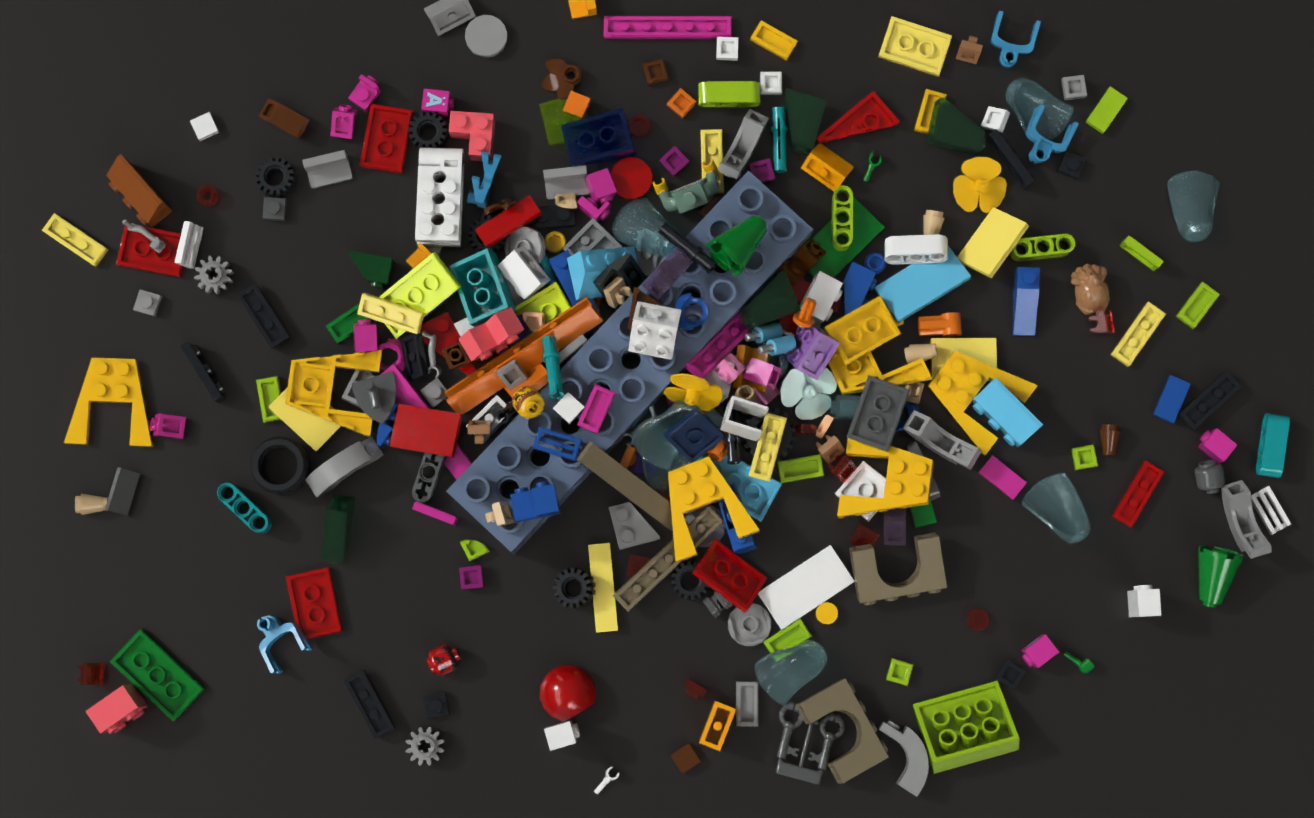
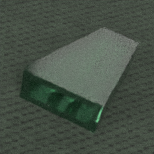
(803, 119)
(954, 130)
(770, 303)
(337, 528)

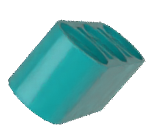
(1272, 445)
(237, 500)

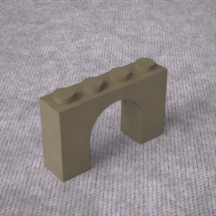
(927, 576)
(867, 749)

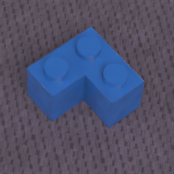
(536, 503)

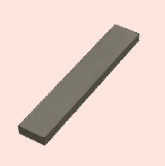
(627, 484)
(664, 561)

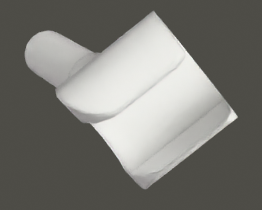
(606, 780)

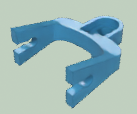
(1011, 49)
(1042, 145)
(482, 193)
(273, 632)

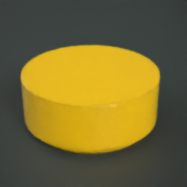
(555, 242)
(826, 613)

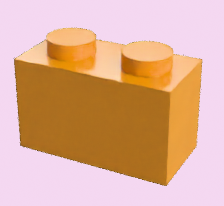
(717, 725)

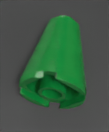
(738, 244)
(1216, 573)

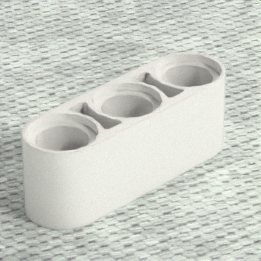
(916, 249)

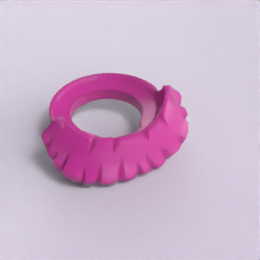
(394, 344)

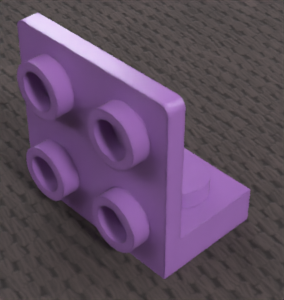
(812, 351)

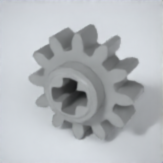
(212, 267)
(420, 753)

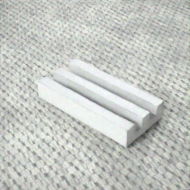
(189, 245)
(1277, 507)

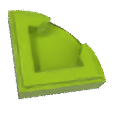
(473, 549)

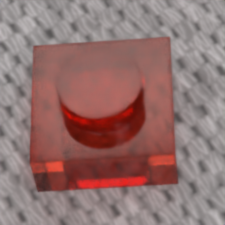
(863, 536)
(635, 564)
(694, 689)

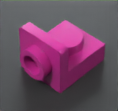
(365, 92)
(343, 121)
(589, 207)
(168, 426)

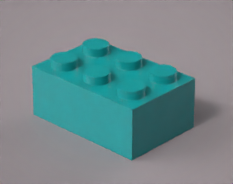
(483, 286)

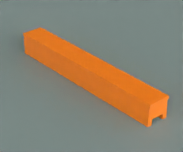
(527, 353)

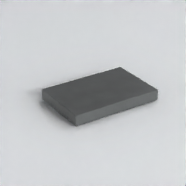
(878, 413)

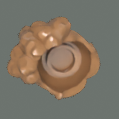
(1090, 288)

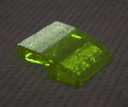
(554, 117)

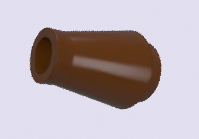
(1109, 438)

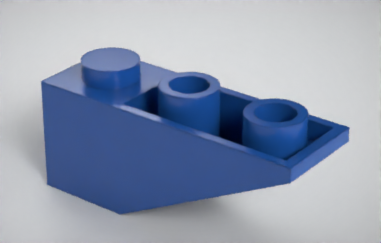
(855, 287)
(739, 545)

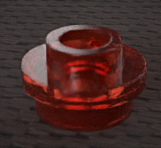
(204, 190)

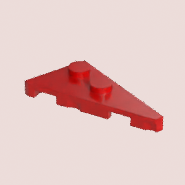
(865, 117)
(445, 334)

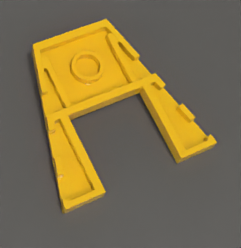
(853, 376)
(114, 382)
(960, 382)
(312, 386)
(905, 485)
(696, 487)

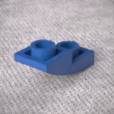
(385, 431)

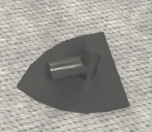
(376, 396)

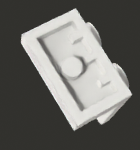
(654, 330)

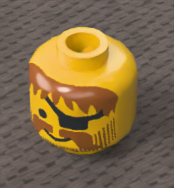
(528, 402)

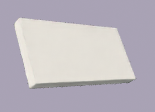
(805, 587)

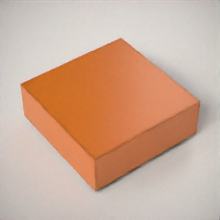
(681, 103)
(577, 105)

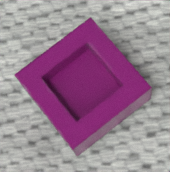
(674, 161)
(762, 170)
(471, 577)

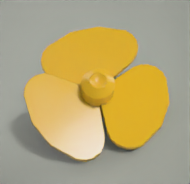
(980, 183)
(694, 392)

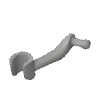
(156, 244)
(431, 350)
(632, 433)

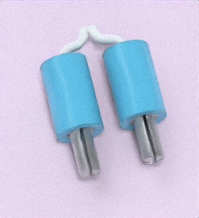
(773, 337)

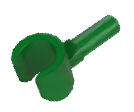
(871, 166)
(1085, 666)

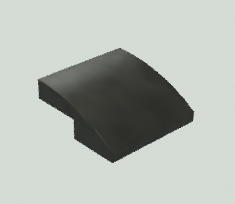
(623, 267)

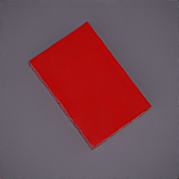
(386, 138)
(138, 255)
(426, 430)
(729, 575)
(314, 603)

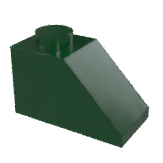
(374, 268)

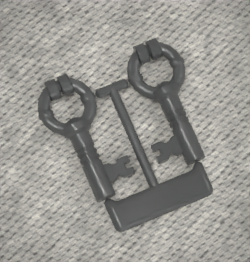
(800, 772)

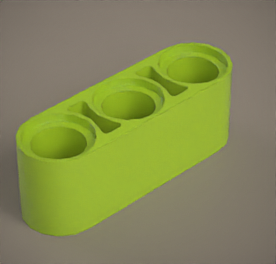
(729, 94)
(845, 208)
(1051, 242)

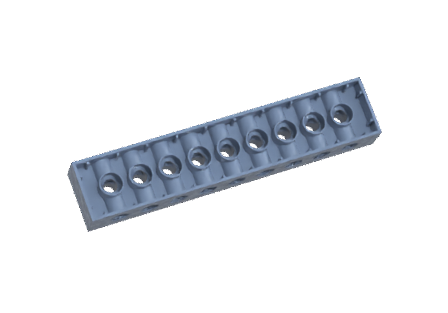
(636, 389)

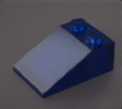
(599, 138)

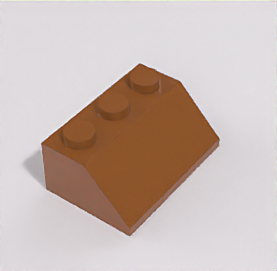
(137, 192)

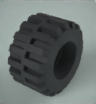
(787, 440)

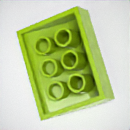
(966, 727)

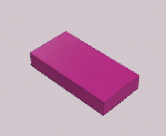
(596, 409)
(1002, 477)
(435, 513)

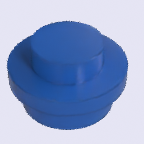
(875, 262)

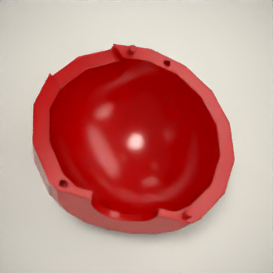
(567, 692)

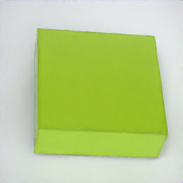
(1084, 457)
(899, 672)

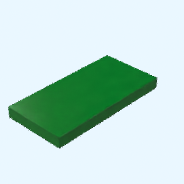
(865, 229)
(157, 675)

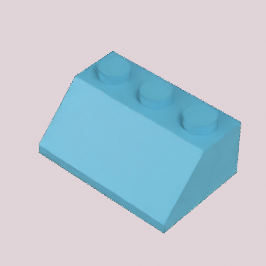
(588, 265)
(1006, 413)

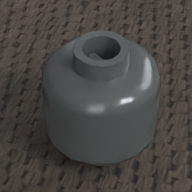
(1209, 476)

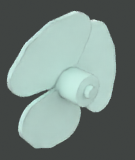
(813, 404)

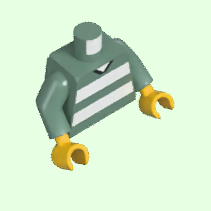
(692, 194)

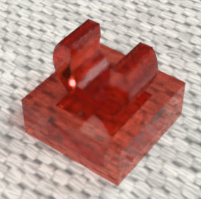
(1104, 321)
(843, 469)
(91, 673)

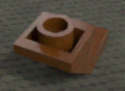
(284, 118)
(803, 261)
(458, 358)

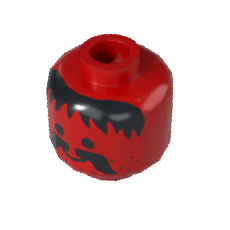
(443, 660)

